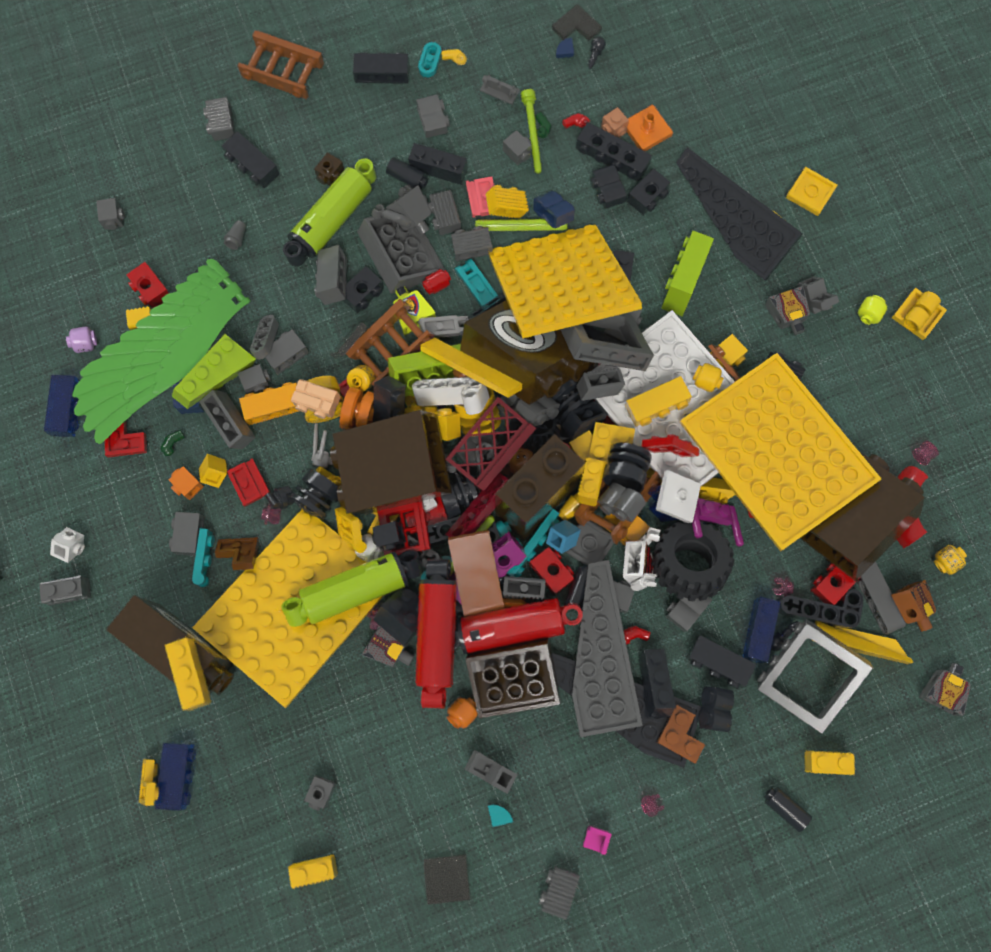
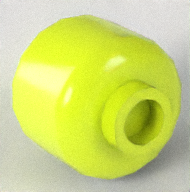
(872, 309)

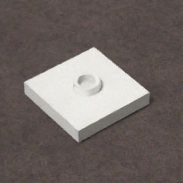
(678, 496)

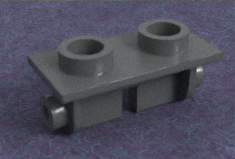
(499, 89)

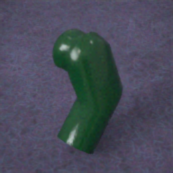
(545, 125)
(169, 440)

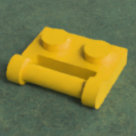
(350, 529)

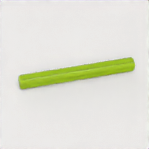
(517, 225)

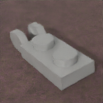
(443, 326)

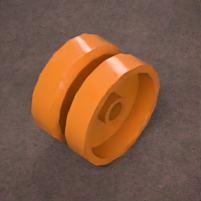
(356, 409)

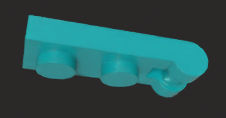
(476, 282)
(203, 557)

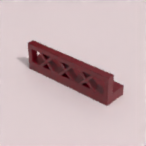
(478, 509)

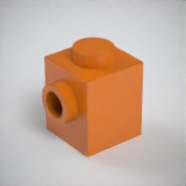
(185, 483)

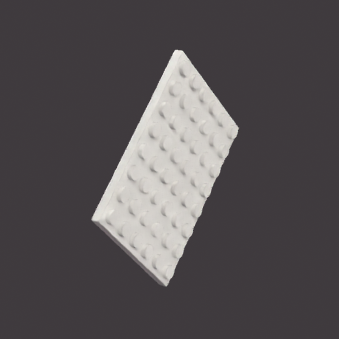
(675, 355)

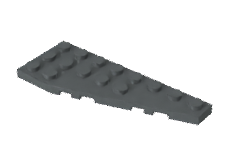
(603, 675)

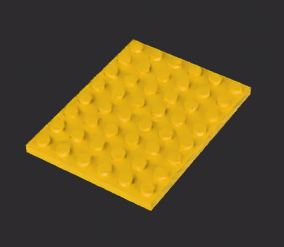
(562, 281)
(779, 451)
(249, 618)

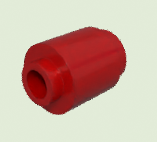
(436, 281)

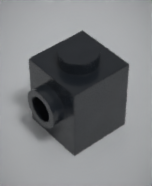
(388, 535)

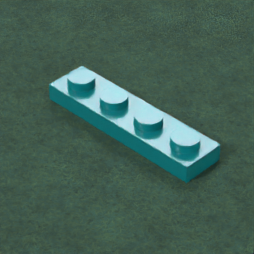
(538, 538)

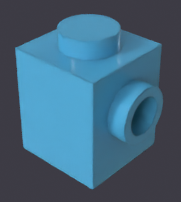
(563, 536)

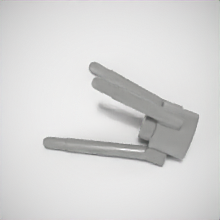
(320, 457)

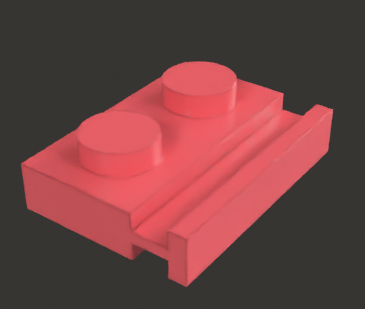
(477, 198)

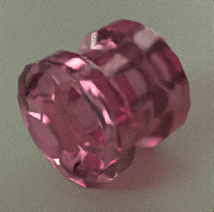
(925, 453)

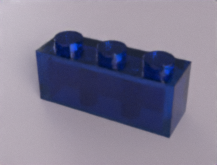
(60, 413)
(761, 630)
(175, 776)

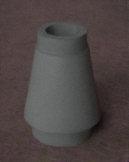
(235, 235)

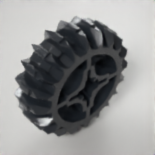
(541, 433)

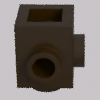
(328, 169)

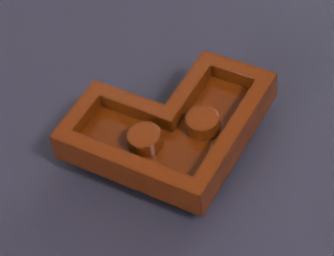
(675, 735)

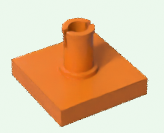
(648, 128)

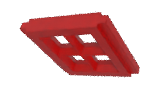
(420, 521)

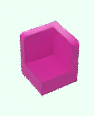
(597, 839)

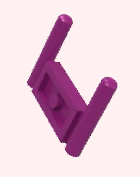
(716, 513)

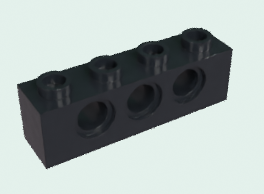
(609, 143)

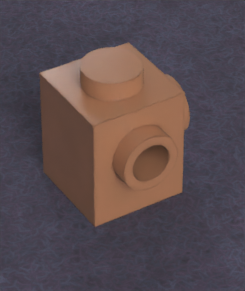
(615, 123)

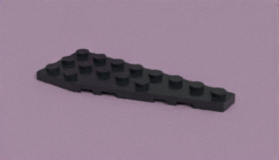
(748, 226)
(641, 737)

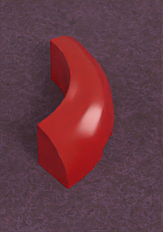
(916, 529)

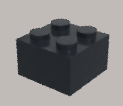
(400, 615)

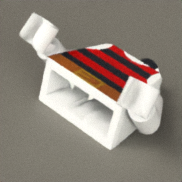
(638, 561)

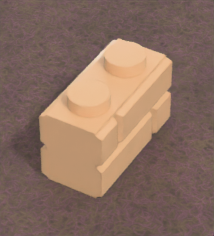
(315, 399)

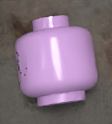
(81, 339)

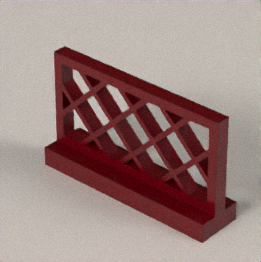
(503, 456)

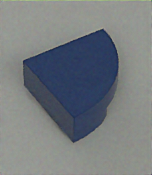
(565, 49)

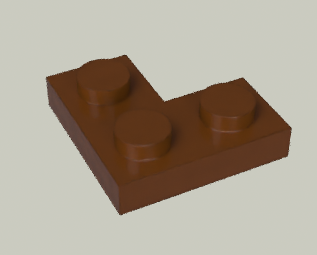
(241, 549)

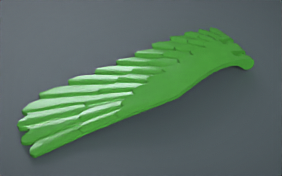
(156, 351)

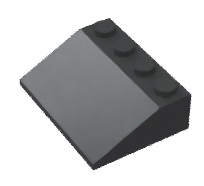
(398, 254)

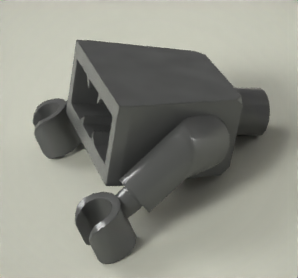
(407, 210)

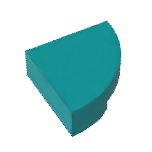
(499, 815)

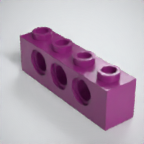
(507, 546)

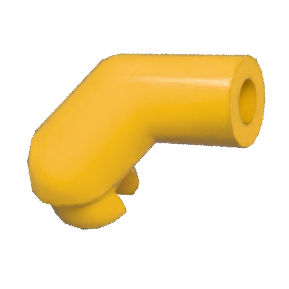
(455, 55)
(335, 479)

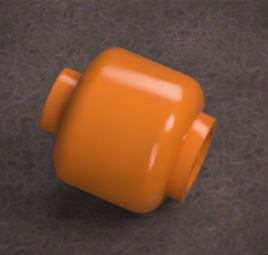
(462, 712)

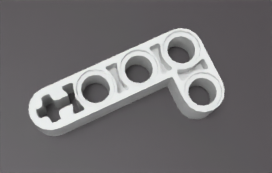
(452, 392)

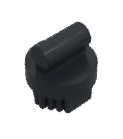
(280, 497)

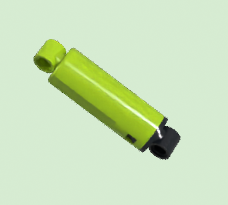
(329, 212)
(352, 588)

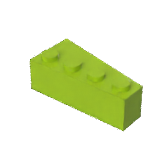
(687, 272)
(418, 367)
(213, 371)

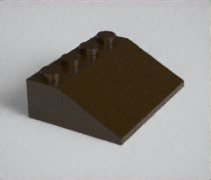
(513, 678)

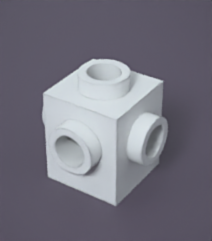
(67, 545)

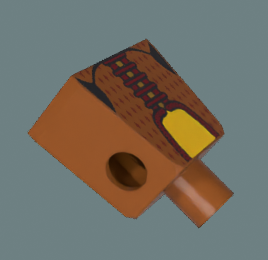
(915, 604)

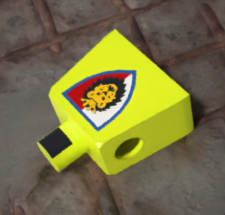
(418, 310)

